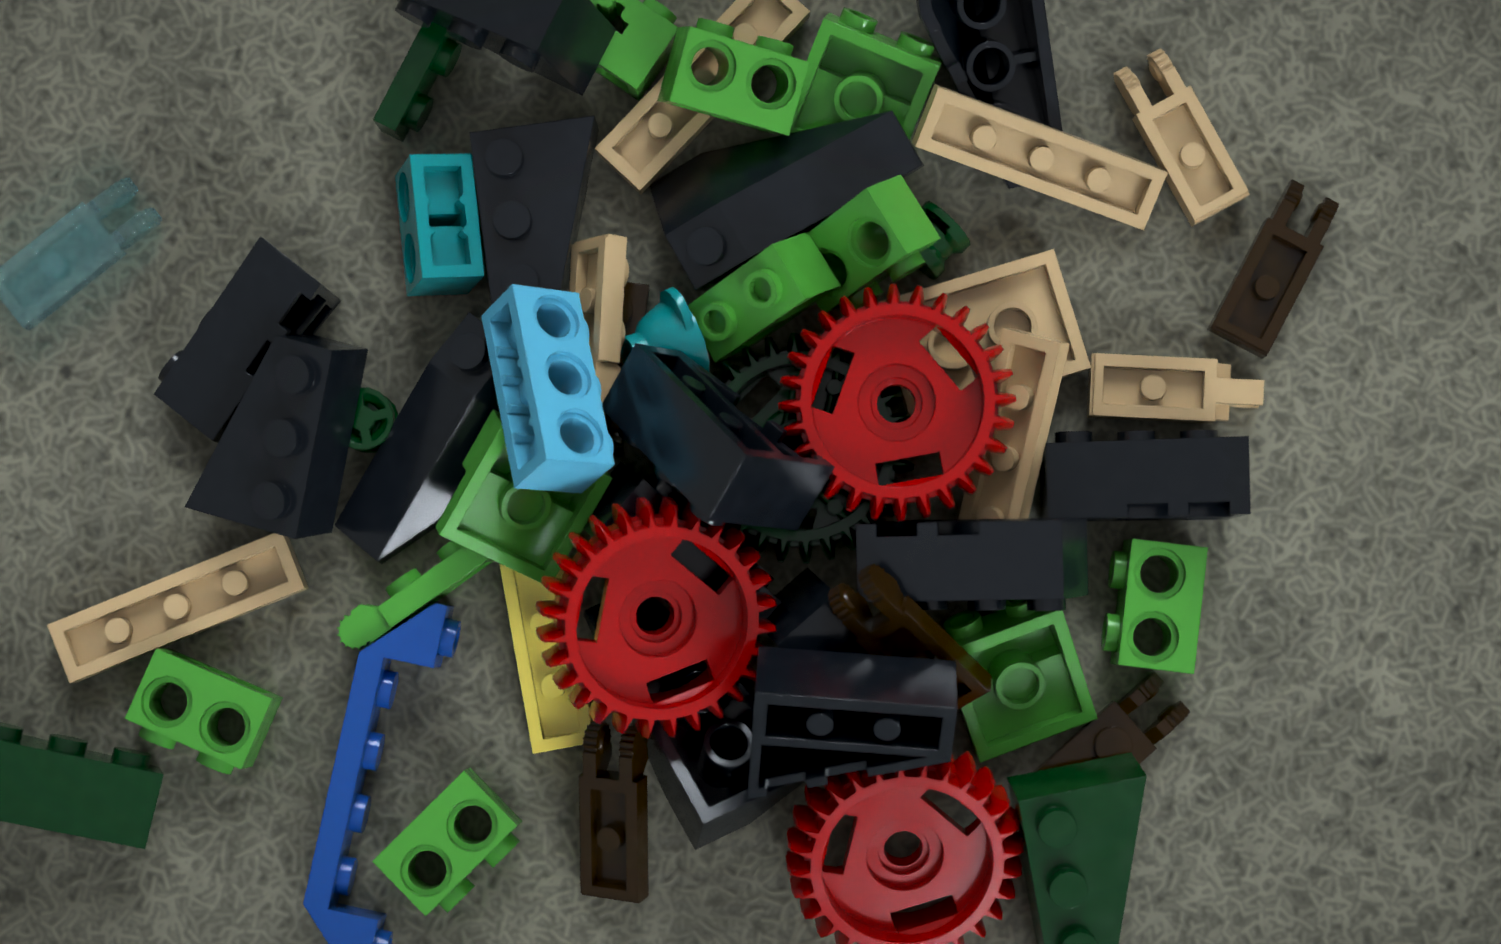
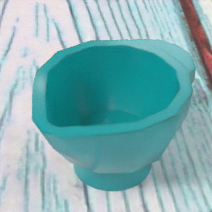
(670, 327)

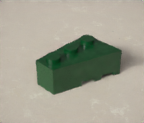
(75, 789)
(1079, 846)

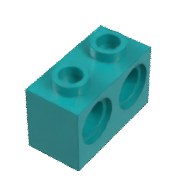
(439, 224)

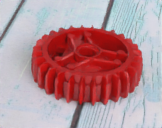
(887, 355)
(700, 627)
(870, 885)

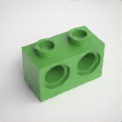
(730, 92)
(857, 245)
(763, 295)
(1173, 609)
(208, 696)
(440, 831)

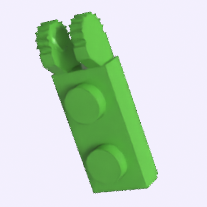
(410, 596)

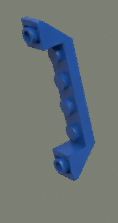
(360, 748)

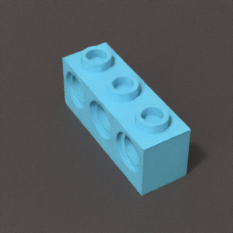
(547, 390)

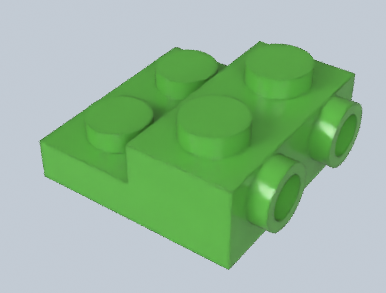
(864, 74)
(511, 523)
(1034, 677)

